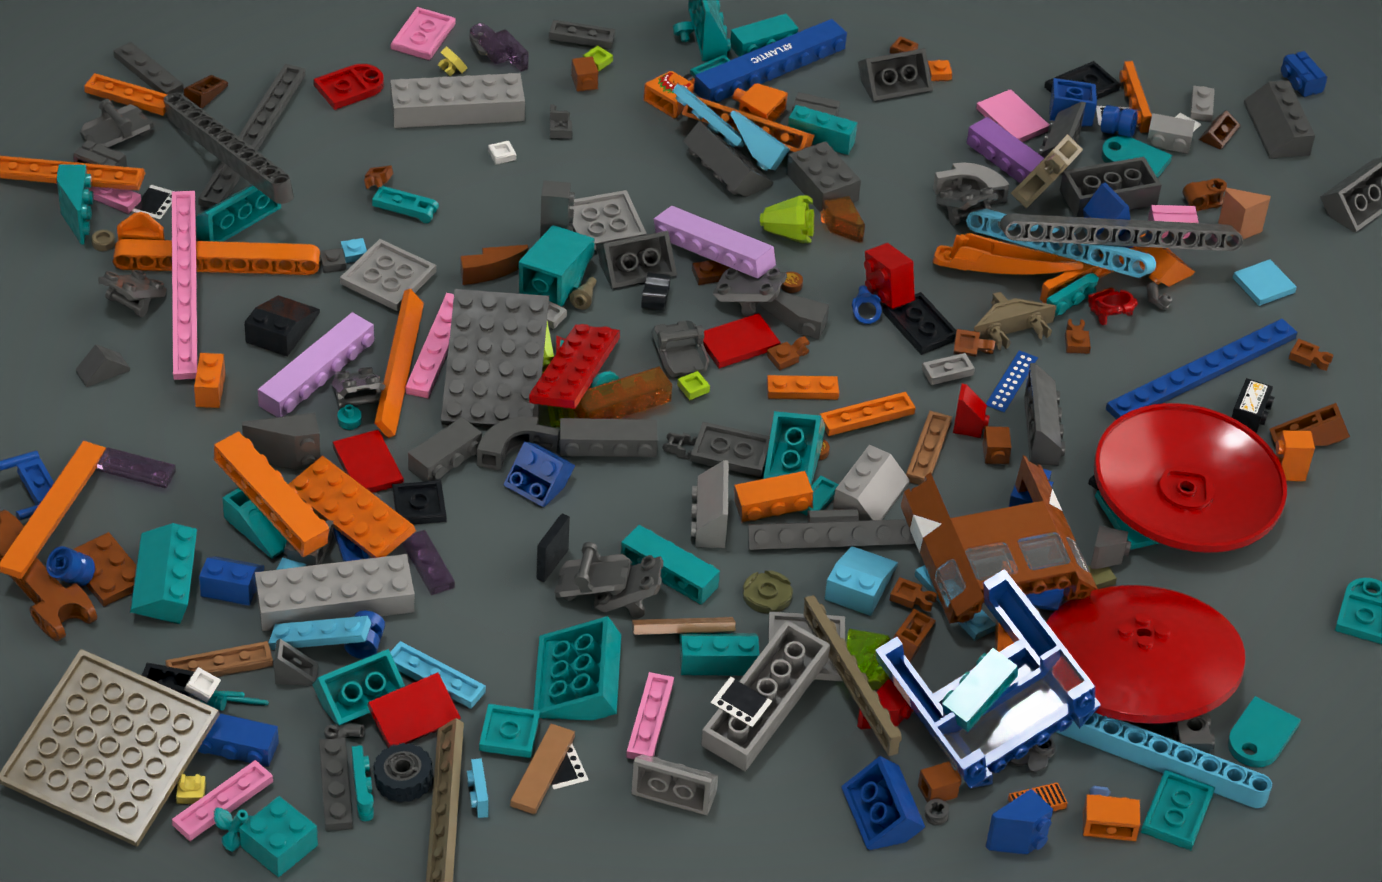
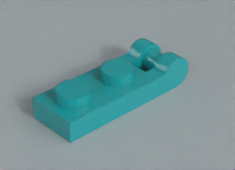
(405, 203)
(1073, 293)
(363, 784)

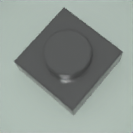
(333, 260)

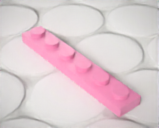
(433, 352)

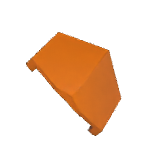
(140, 226)

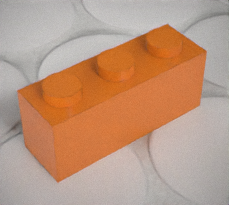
(773, 496)

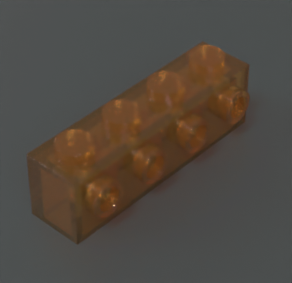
(626, 396)

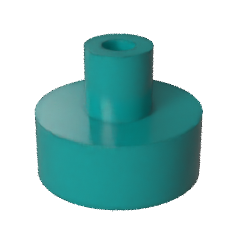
(683, 29)
(349, 417)

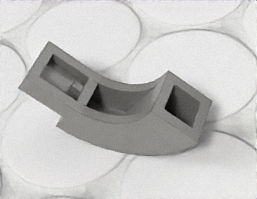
(973, 174)

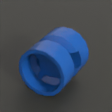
(1117, 120)
(70, 566)
(370, 646)

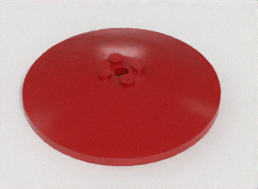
(1225, 465)
(1151, 652)

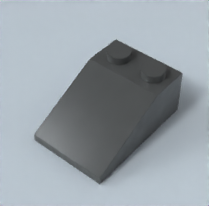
(286, 440)

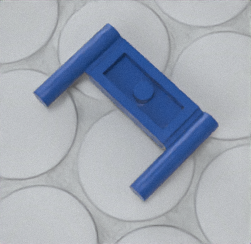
(34, 477)

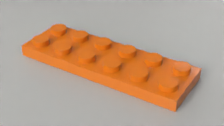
(352, 508)

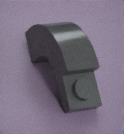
(510, 435)

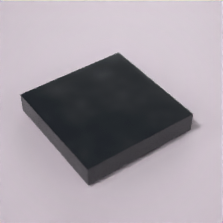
(420, 501)
(553, 547)

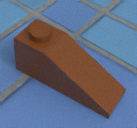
(1325, 425)
(913, 632)

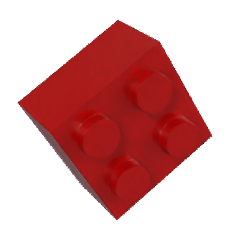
(889, 275)

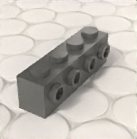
(608, 437)

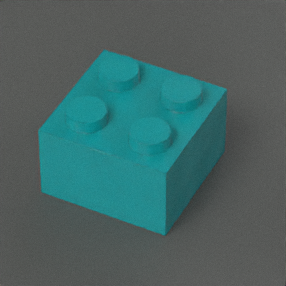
(278, 836)

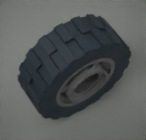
(403, 772)

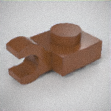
(969, 343)
(786, 354)

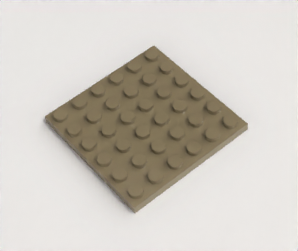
(108, 747)

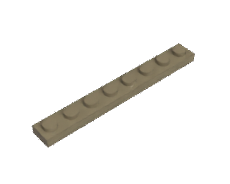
(851, 675)
(445, 802)

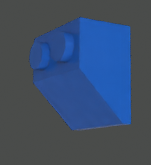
(1068, 93)
(229, 580)
(1020, 825)

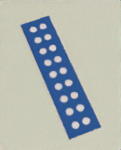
(1011, 381)

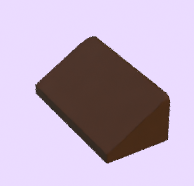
(1220, 130)

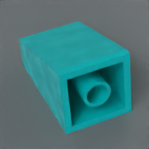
(555, 264)

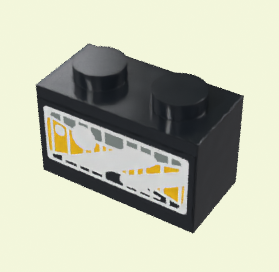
(1252, 404)

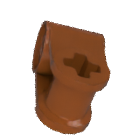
(1204, 195)

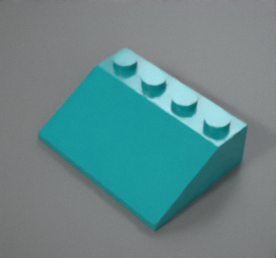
(709, 28)
(578, 671)

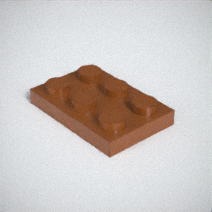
(113, 569)

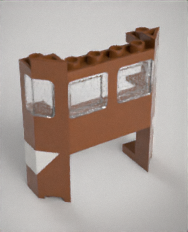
(1023, 539)

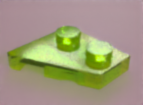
(863, 647)

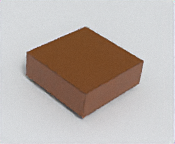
(903, 45)

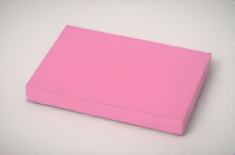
(423, 33)
(1013, 115)

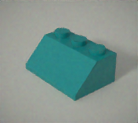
(717, 653)
(350, 688)

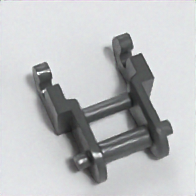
(677, 449)

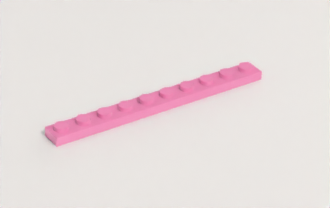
(184, 285)

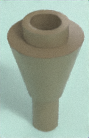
(582, 296)

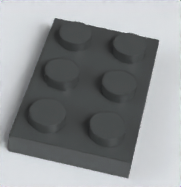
(742, 449)

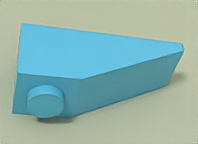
(760, 143)

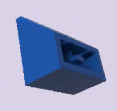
(538, 474)

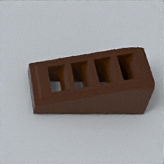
(205, 90)

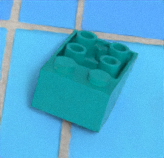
(75, 198)
(253, 523)

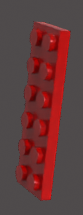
(574, 366)

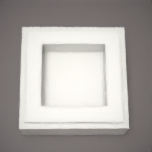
(502, 152)
(202, 684)

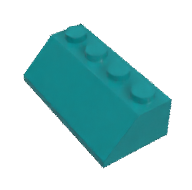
(234, 214)
(164, 572)

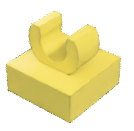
(452, 61)
(190, 789)

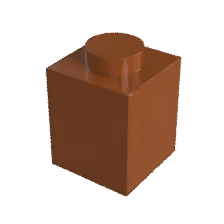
(584, 73)
(996, 445)
(939, 782)

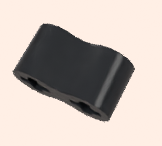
(656, 291)

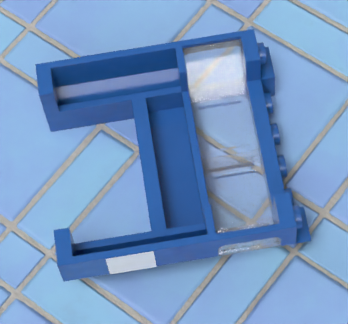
(1038, 703)

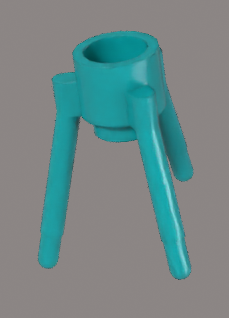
(220, 698)

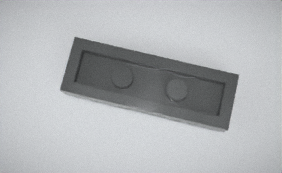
(582, 34)

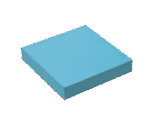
(1264, 282)

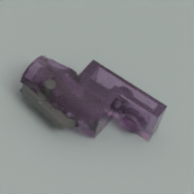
(498, 46)

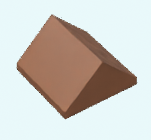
(1244, 211)

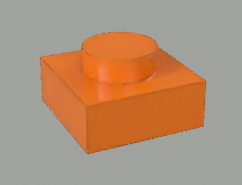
(940, 70)

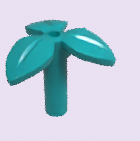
(224, 821)

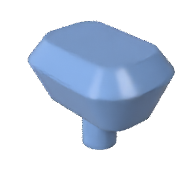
(1096, 790)

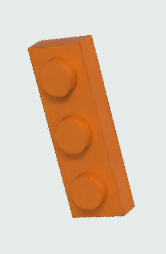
(802, 387)

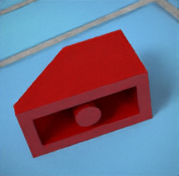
(970, 413)
(891, 700)

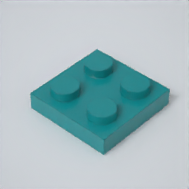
(509, 730)

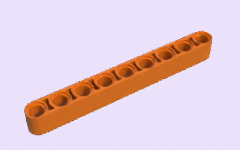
(221, 257)

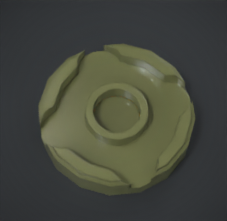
(767, 592)

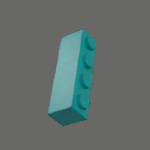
(680, 568)

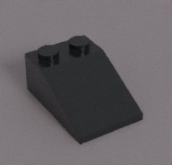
(279, 324)

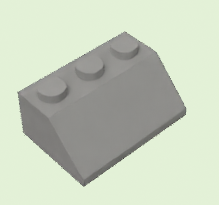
(871, 485)
(711, 507)
(673, 784)

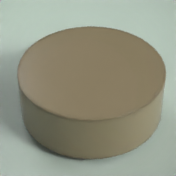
(103, 240)

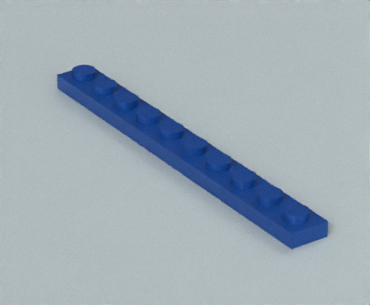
(1204, 368)

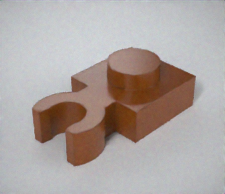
(378, 176)
(1076, 338)
(1308, 353)
(910, 593)

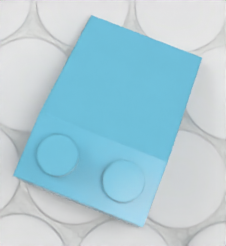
(859, 580)

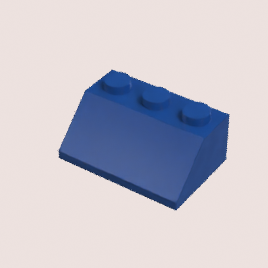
(1107, 205)
(882, 805)

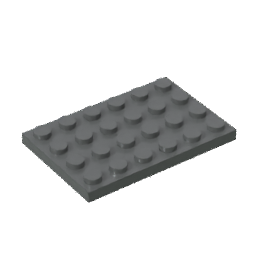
(494, 356)

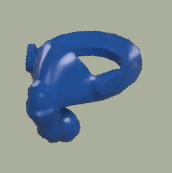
(864, 296)

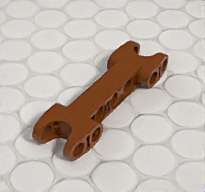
(51, 599)

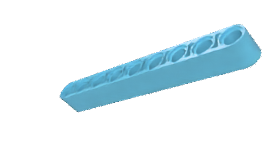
(1069, 250)
(1166, 754)

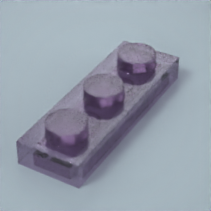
(136, 467)
(428, 563)

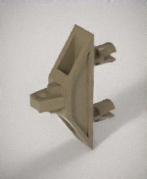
(1047, 171)
(1013, 316)

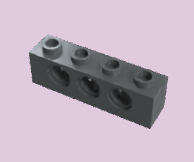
(1194, 732)

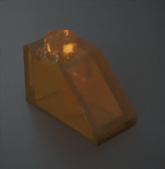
(843, 218)

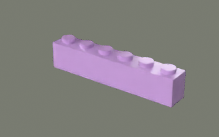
(716, 242)
(316, 365)

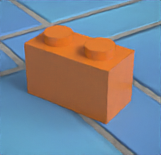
(209, 380)
(1295, 453)
(1111, 817)

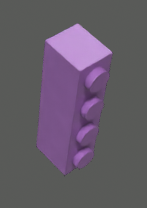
(1003, 149)

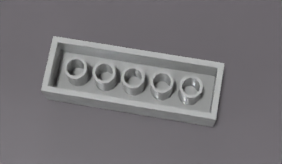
(457, 100)
(335, 590)
(781, 675)

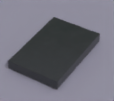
(1092, 74)
(921, 324)

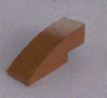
(491, 264)

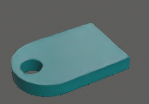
(1131, 148)
(1362, 610)
(1264, 731)

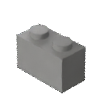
(1170, 133)

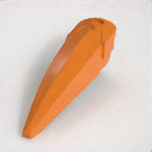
(997, 257)

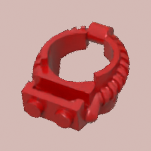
(1110, 303)

